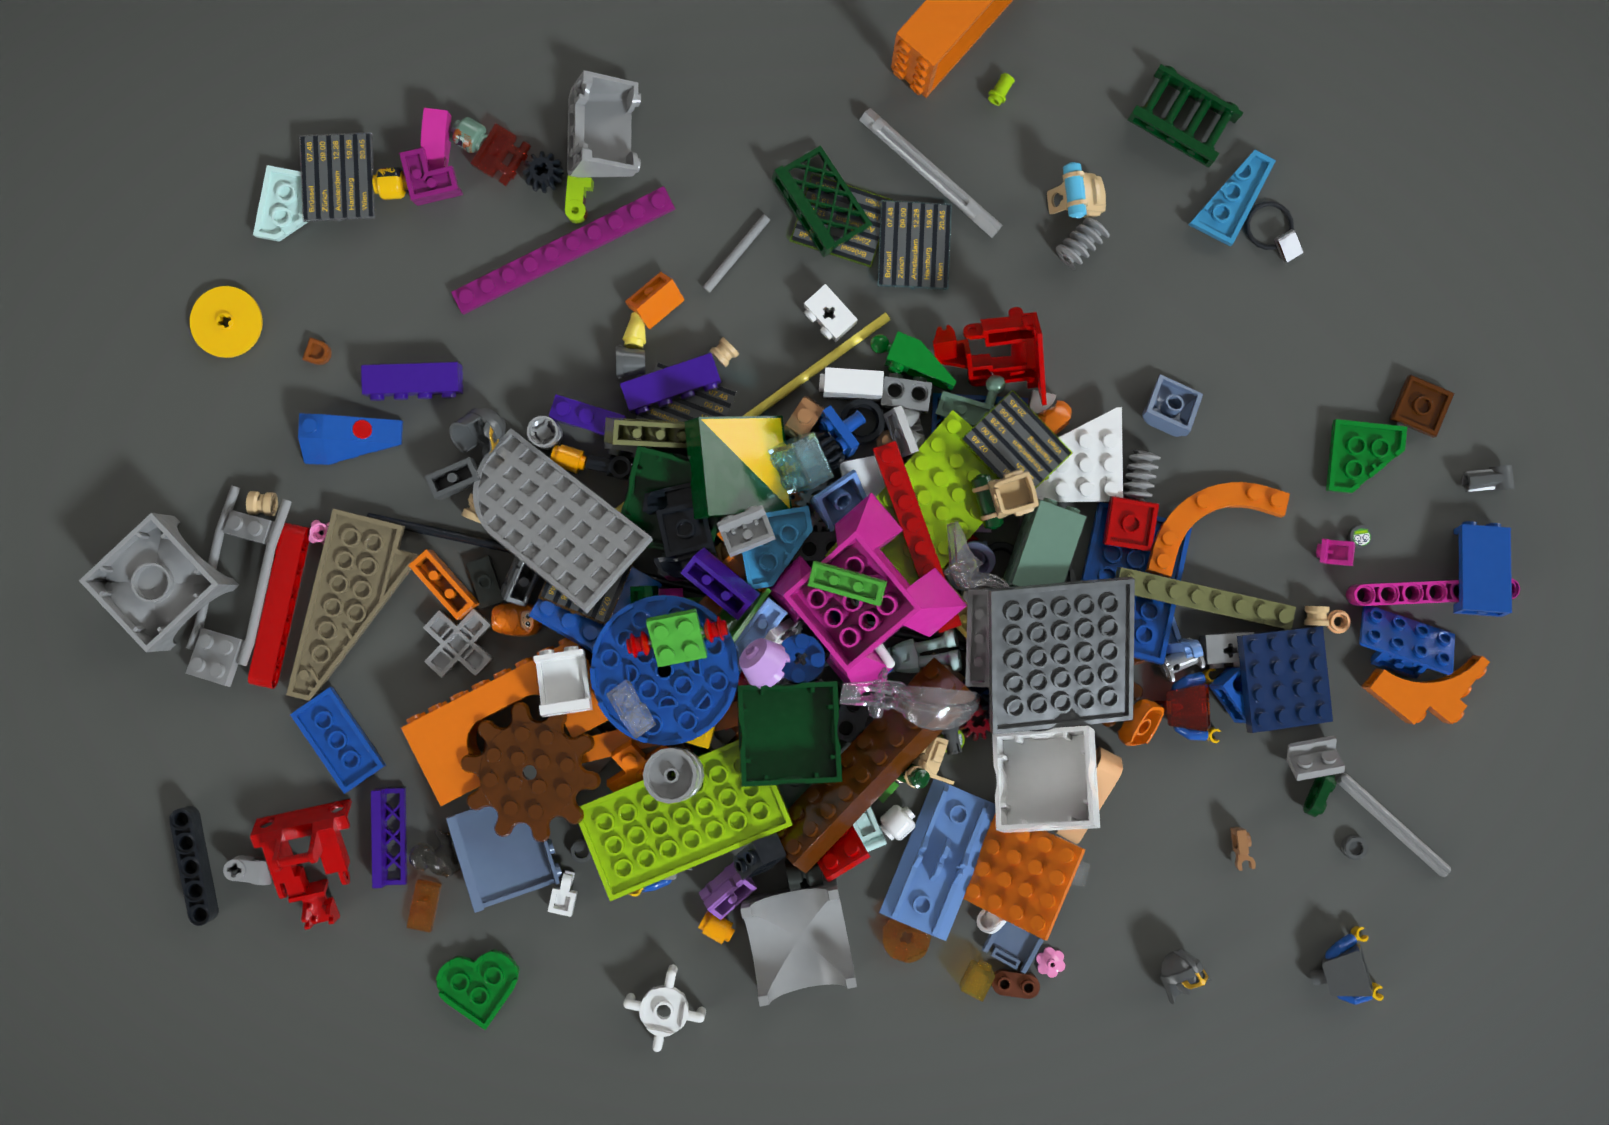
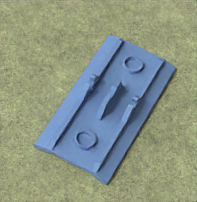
(938, 860)

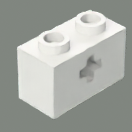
(826, 300)

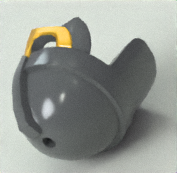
(476, 428)
(1181, 974)

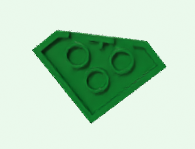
(1360, 452)

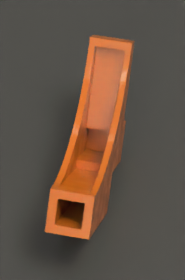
(1438, 696)

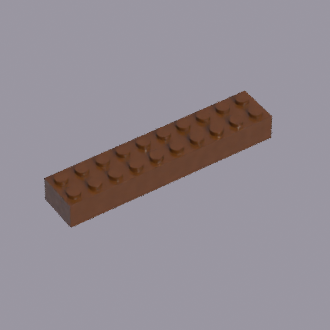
(867, 771)

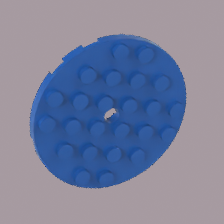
(685, 701)

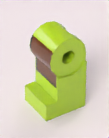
(576, 198)

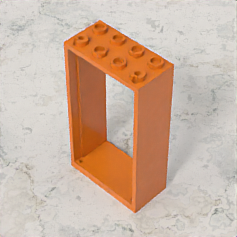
(939, 38)

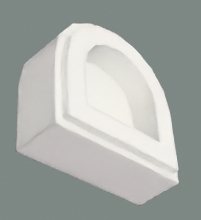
(989, 922)

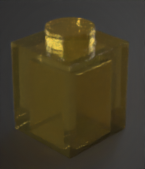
(977, 979)

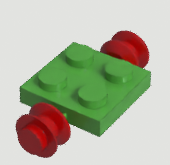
(676, 637)

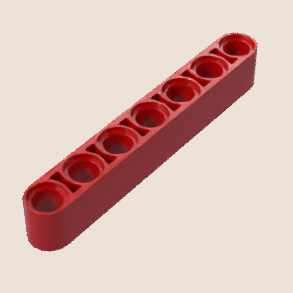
(279, 606)

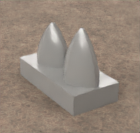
(899, 423)

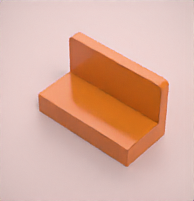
(655, 299)

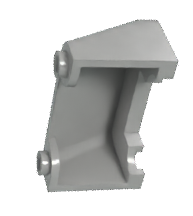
(601, 127)

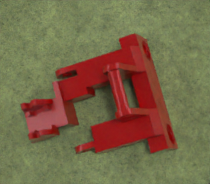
(1018, 329)
(325, 843)

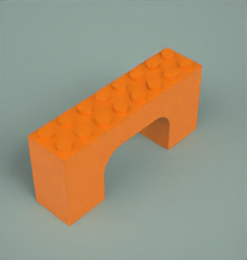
(452, 727)

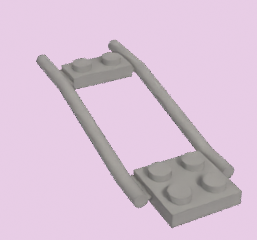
(215, 653)

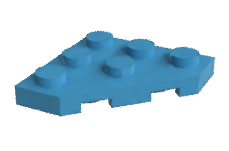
(769, 560)

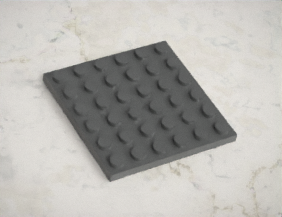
(1061, 654)

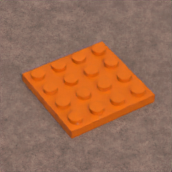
(1024, 877)

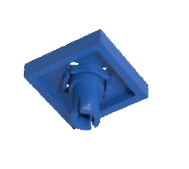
(841, 429)

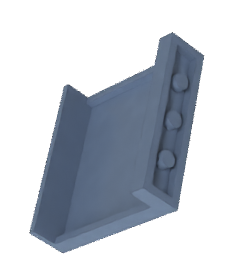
(496, 865)

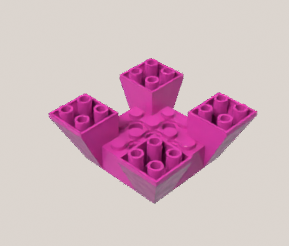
(853, 641)

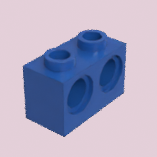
(1229, 695)

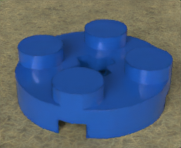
(815, 658)

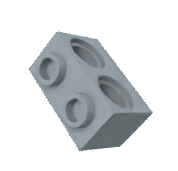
(905, 398)

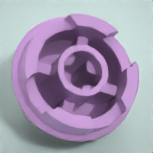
(763, 662)

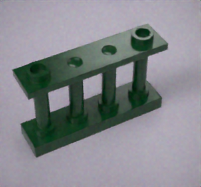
(1164, 128)

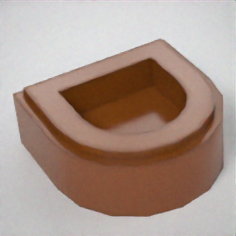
(317, 352)

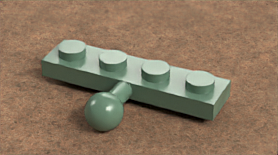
(971, 410)

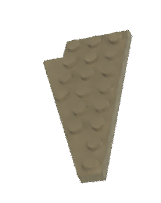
(352, 584)

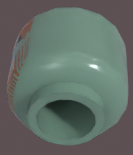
(469, 134)

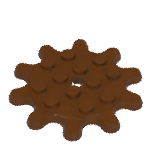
(557, 777)

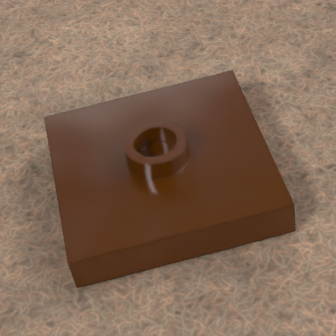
(1421, 406)

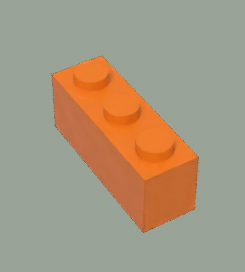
(444, 584)

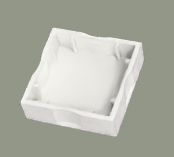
(1046, 780)

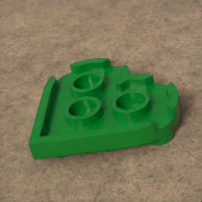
(478, 986)

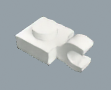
(562, 897)

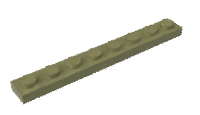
(1210, 599)

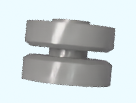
(669, 788)

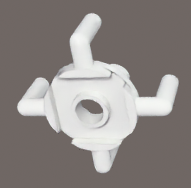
(669, 996)

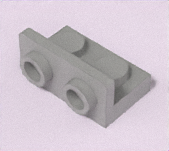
(1314, 758)

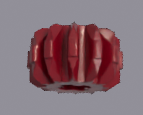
(976, 729)

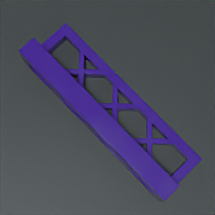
(380, 839)

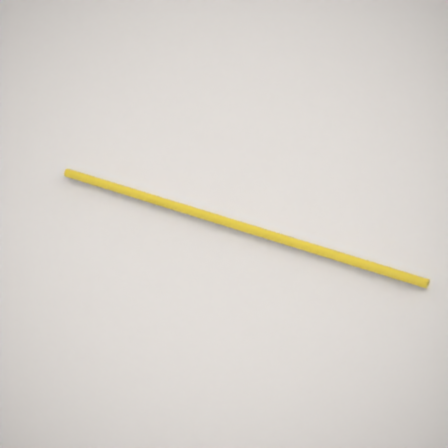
(814, 369)

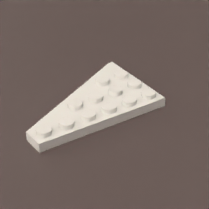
(1095, 465)

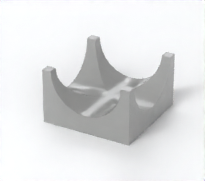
(154, 582)
(798, 940)

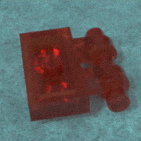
(495, 150)

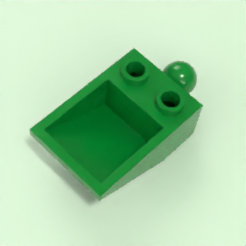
(912, 358)

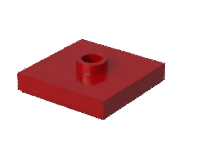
(1130, 523)

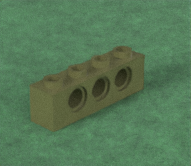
(645, 432)

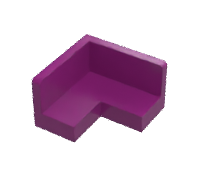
(428, 185)

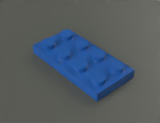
(338, 739)

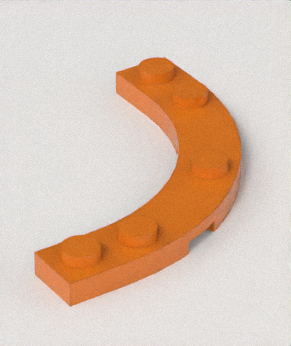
(1204, 502)

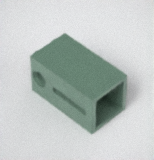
(1044, 545)

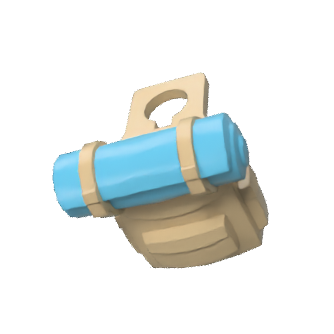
(1081, 192)

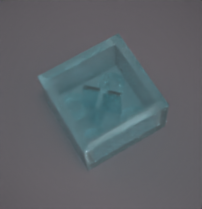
(800, 463)

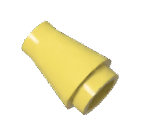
(635, 333)

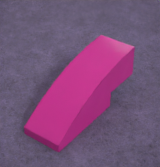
(435, 137)

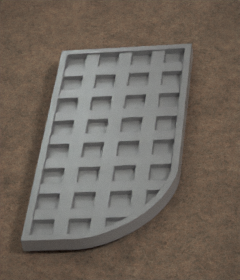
(554, 521)

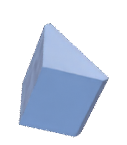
(838, 499)

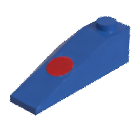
(337, 438)

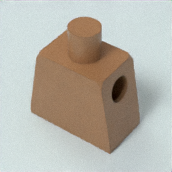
(803, 418)

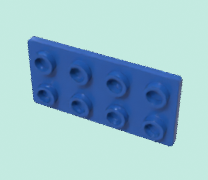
(1405, 644)

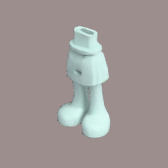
(908, 658)

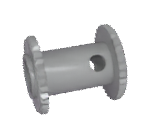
(1176, 662)

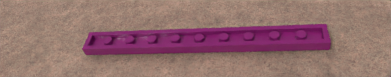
(562, 250)

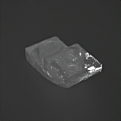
(630, 710)

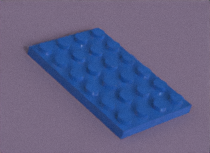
(1151, 617)

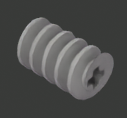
(1080, 241)
(1141, 474)

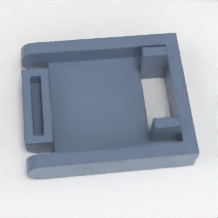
(1013, 945)

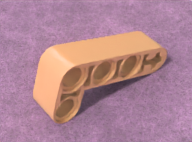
(1108, 773)

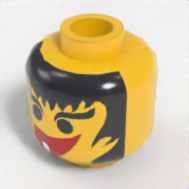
(390, 183)

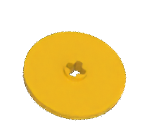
(209, 315)

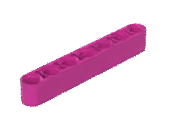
(1420, 593)

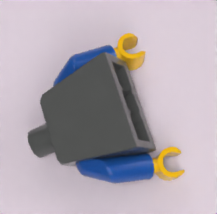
(1347, 970)

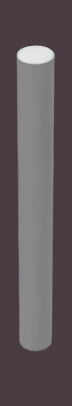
(736, 253)

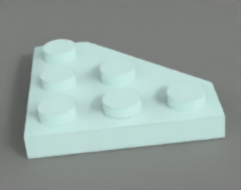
(279, 204)

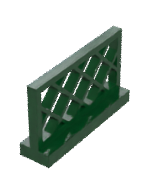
(802, 206)

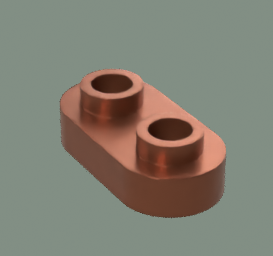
(1016, 984)

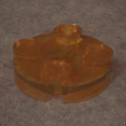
(901, 950)

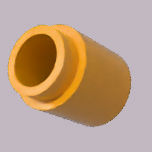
(569, 458)
(715, 928)

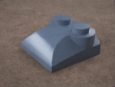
(1172, 407)

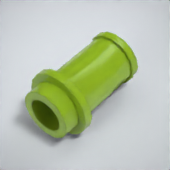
(1001, 89)

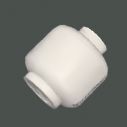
(897, 822)

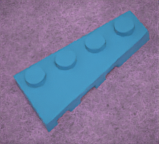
(1230, 206)

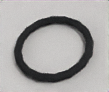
(1251, 213)

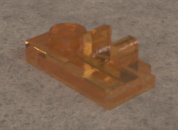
(424, 905)

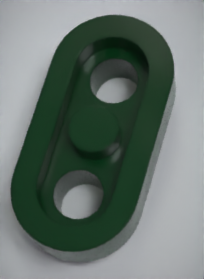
(1318, 794)

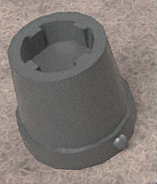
(629, 361)

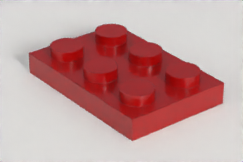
(843, 855)

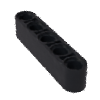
(188, 876)

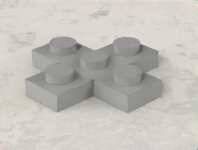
(458, 643)

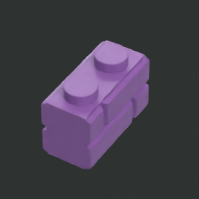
(726, 892)

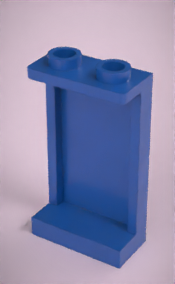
(1484, 570)

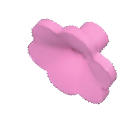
(1047, 957)

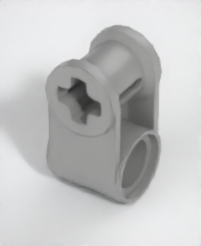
(253, 870)

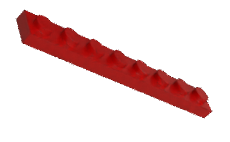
(909, 515)

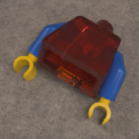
(1189, 707)

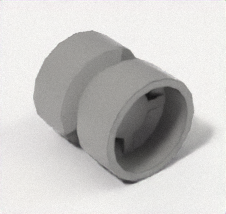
(544, 432)

